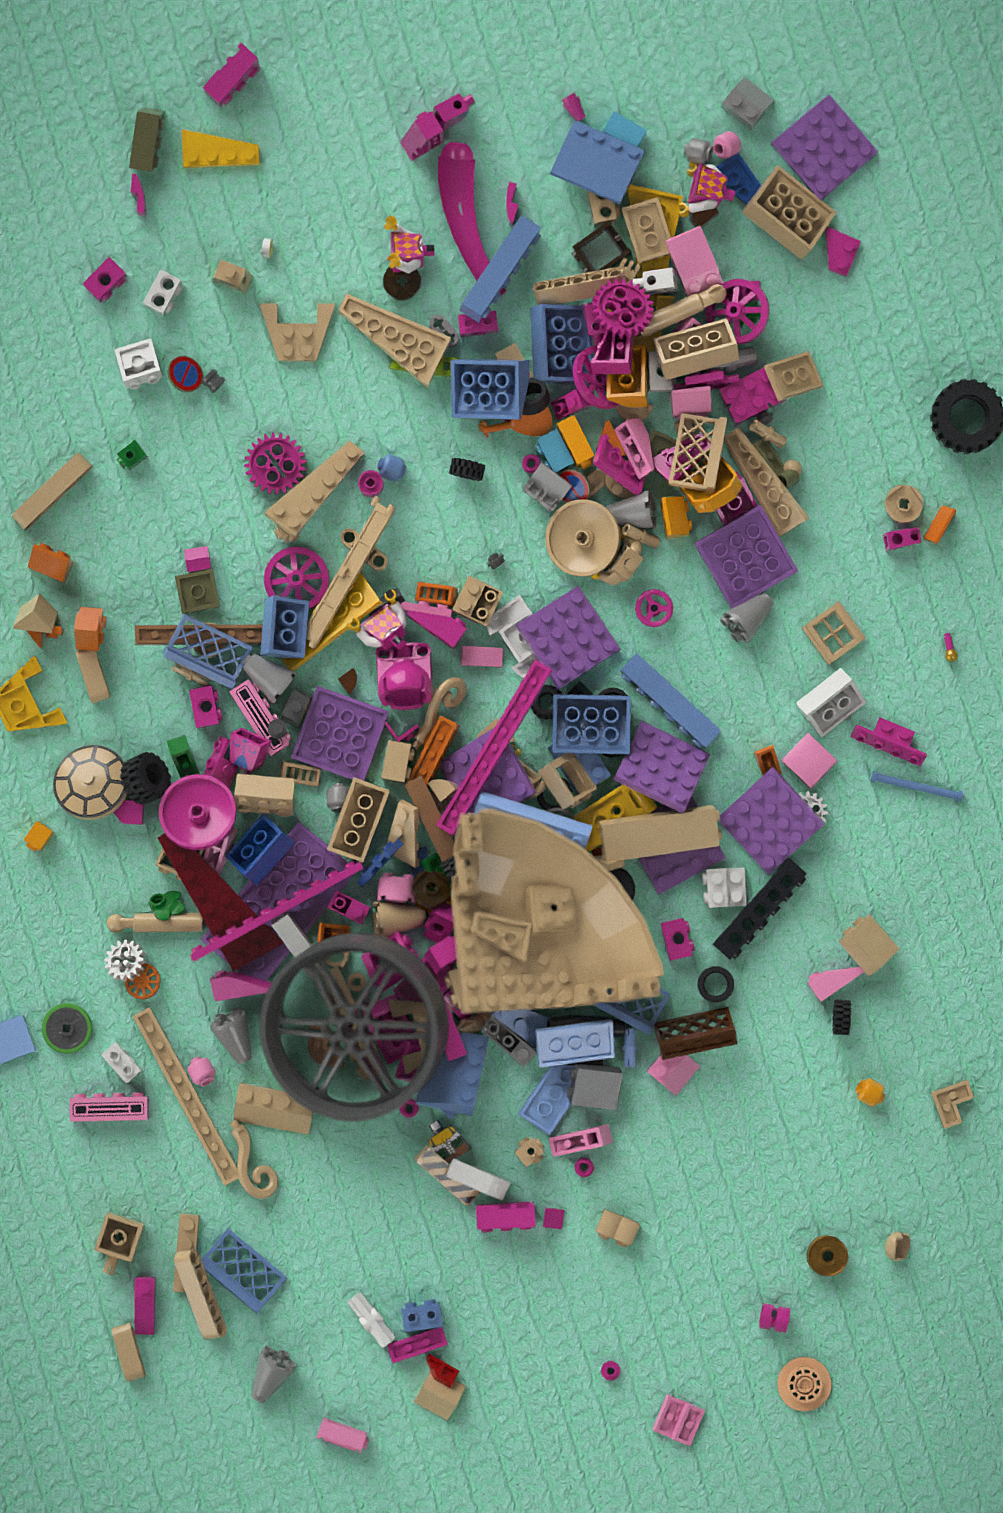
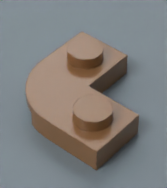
(318, 1049)

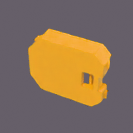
(726, 489)

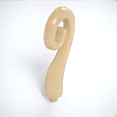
(441, 693)
(243, 1140)

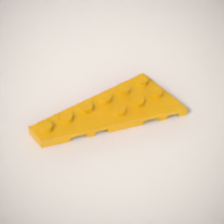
(669, 205)
(357, 604)

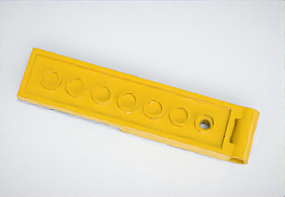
(628, 800)

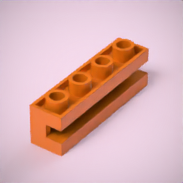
(434, 750)

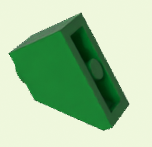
(182, 756)

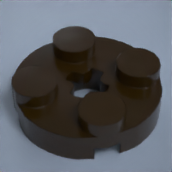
(398, 292)
(431, 899)

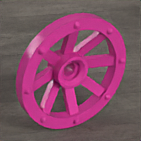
(742, 310)
(595, 381)
(292, 551)

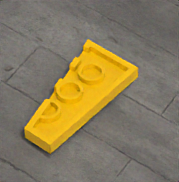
(213, 151)

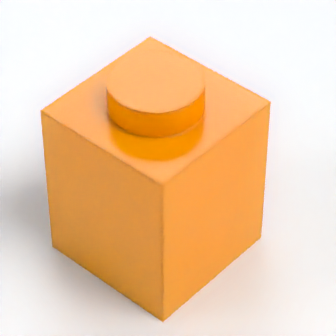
(38, 836)

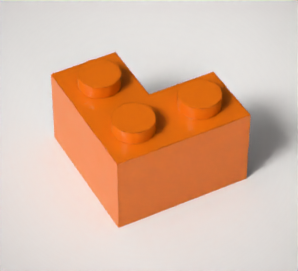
(89, 628)

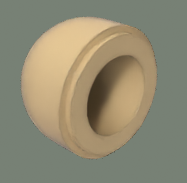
(793, 465)

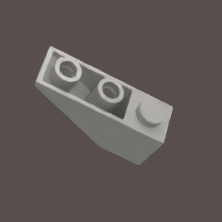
(509, 1040)

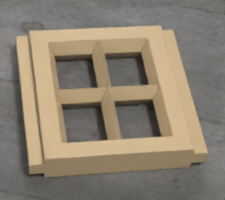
(847, 623)

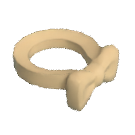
(342, 963)

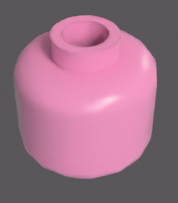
(726, 145)
(201, 1071)

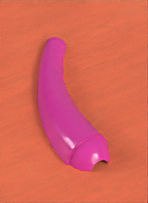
(457, 187)

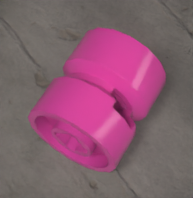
(370, 483)
(781, 1316)

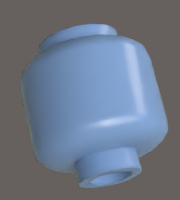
(391, 467)

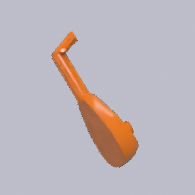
(528, 424)

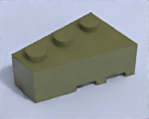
(146, 139)

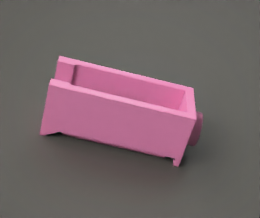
(343, 1435)

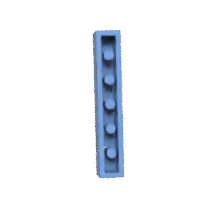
(500, 269)
(670, 700)

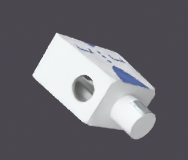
(665, 281)

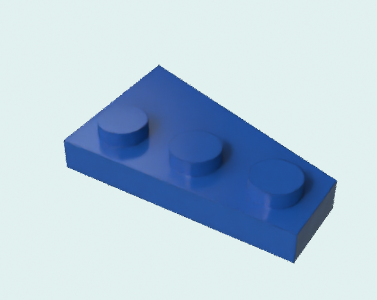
(739, 178)
(379, 861)

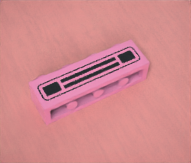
(258, 715)
(109, 1108)

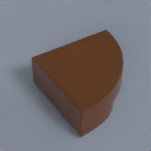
(349, 680)

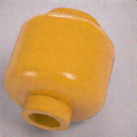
(870, 1092)

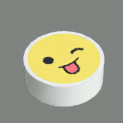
(267, 248)

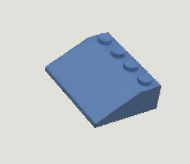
(597, 162)
(557, 341)
(488, 388)
(591, 724)
(456, 1081)

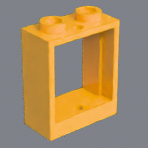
(576, 442)

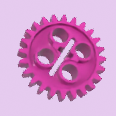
(613, 320)
(289, 454)

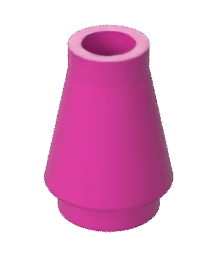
(573, 106)

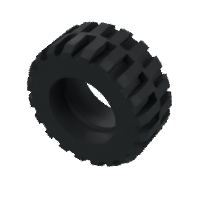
(949, 434)

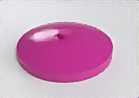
(197, 812)

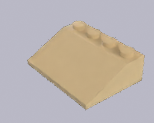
(789, 212)

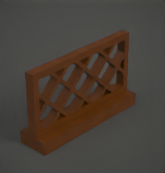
(697, 1040)

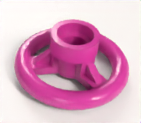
(646, 620)

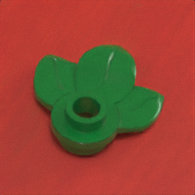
(166, 905)

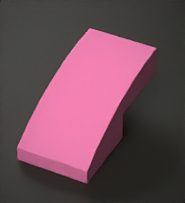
(481, 656)

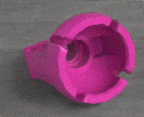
(404, 676)

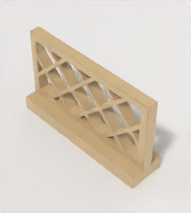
(714, 453)

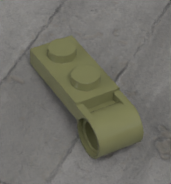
(766, 450)

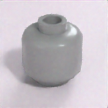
(698, 151)
(336, 797)

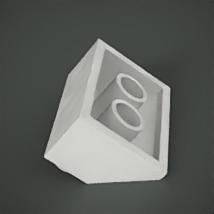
(831, 702)

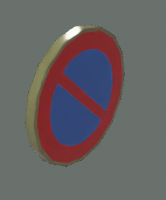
(185, 374)
(580, 485)

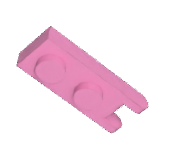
(424, 607)

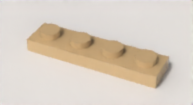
(186, 1241)

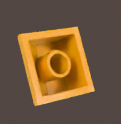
(675, 517)

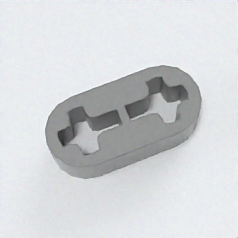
(447, 328)

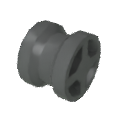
(213, 381)

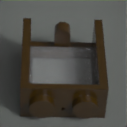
(601, 249)

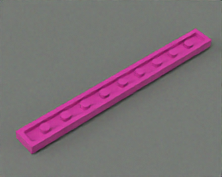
(495, 746)
(268, 914)

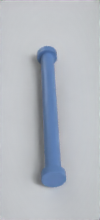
(917, 786)

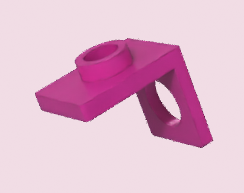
(406, 736)

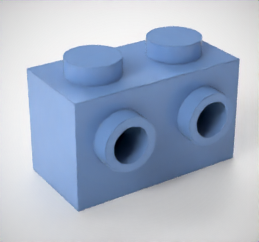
(421, 1316)

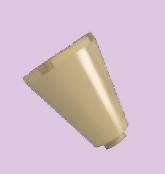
(396, 917)

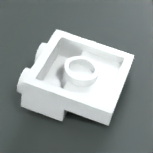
(138, 364)
(725, 887)

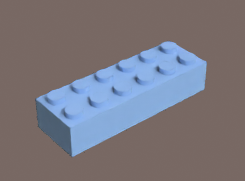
(571, 829)

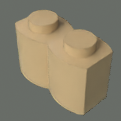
(617, 1227)

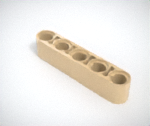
(575, 286)
(52, 491)
(200, 1294)

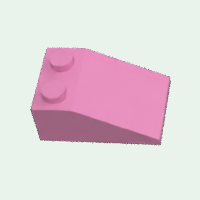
(693, 261)

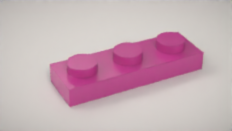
(417, 1344)

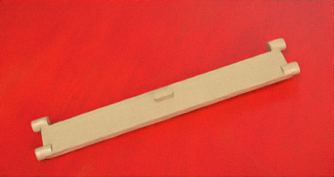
(348, 571)

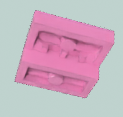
(809, 760)
(678, 1420)

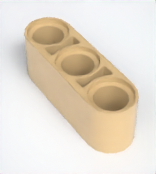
(374, 554)
(93, 675)
(128, 1352)

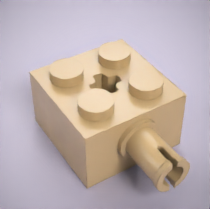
(114, 1249)

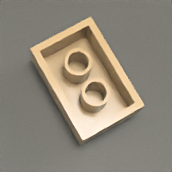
(265, 795)

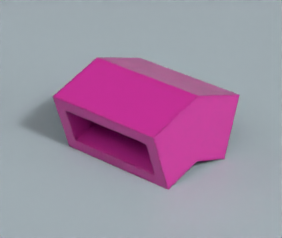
(197, 558)

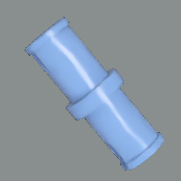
(629, 1048)

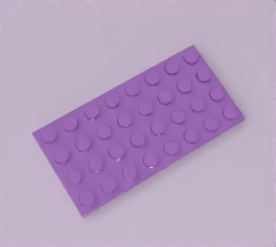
(296, 870)

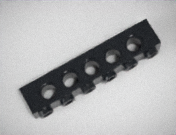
(797, 878)

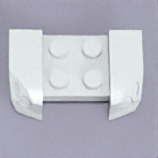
(505, 621)

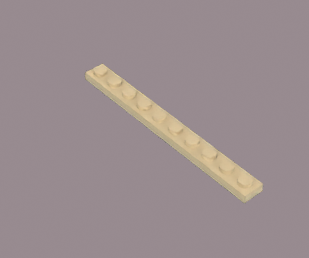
(187, 1095)

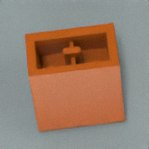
(50, 563)

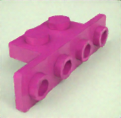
(891, 739)
(218, 766)

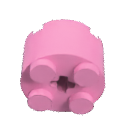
(396, 889)

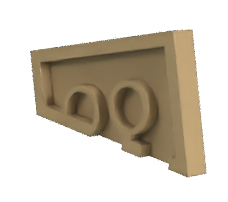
(405, 829)
(504, 933)

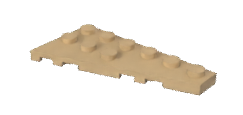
(405, 341)

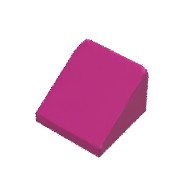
(553, 1218)

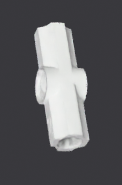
(371, 1319)

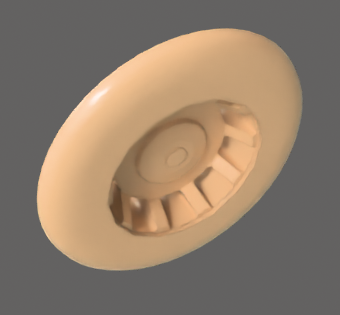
(804, 1384)

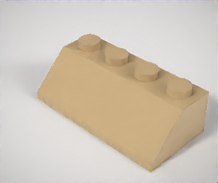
(696, 349)
(358, 820)
(271, 1109)

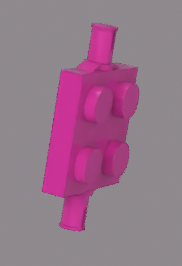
(714, 379)

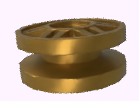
(835, 1264)

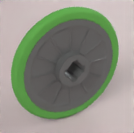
(67, 1015)

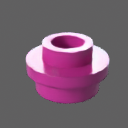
(531, 457)
(412, 1113)
(588, 1172)
(608, 1364)

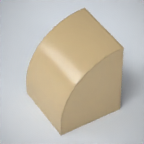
(443, 789)

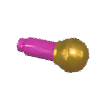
(950, 655)

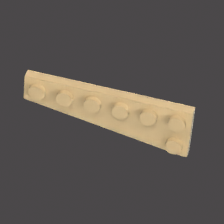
(769, 490)
(306, 497)

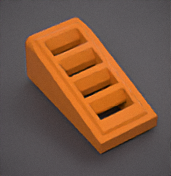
(451, 597)

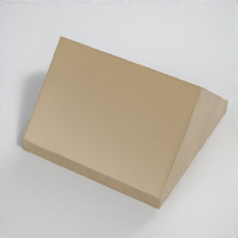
(36, 616)
(438, 1397)

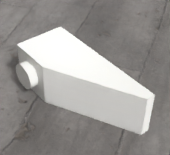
(478, 1179)

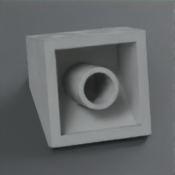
(747, 103)

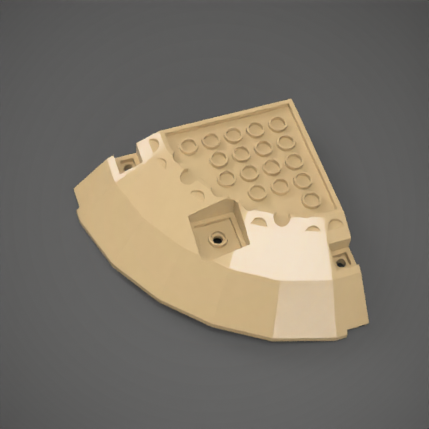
(572, 952)

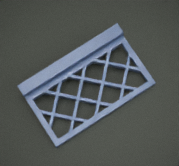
(200, 666)
(631, 1018)
(230, 1283)

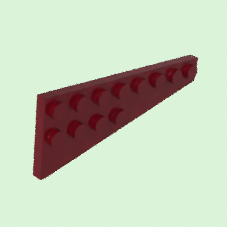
(219, 906)

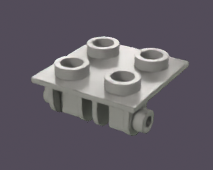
(546, 487)

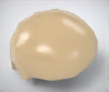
(897, 1246)

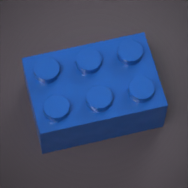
(260, 849)

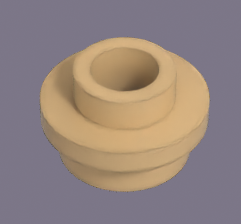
(350, 982)

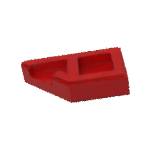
(441, 1371)

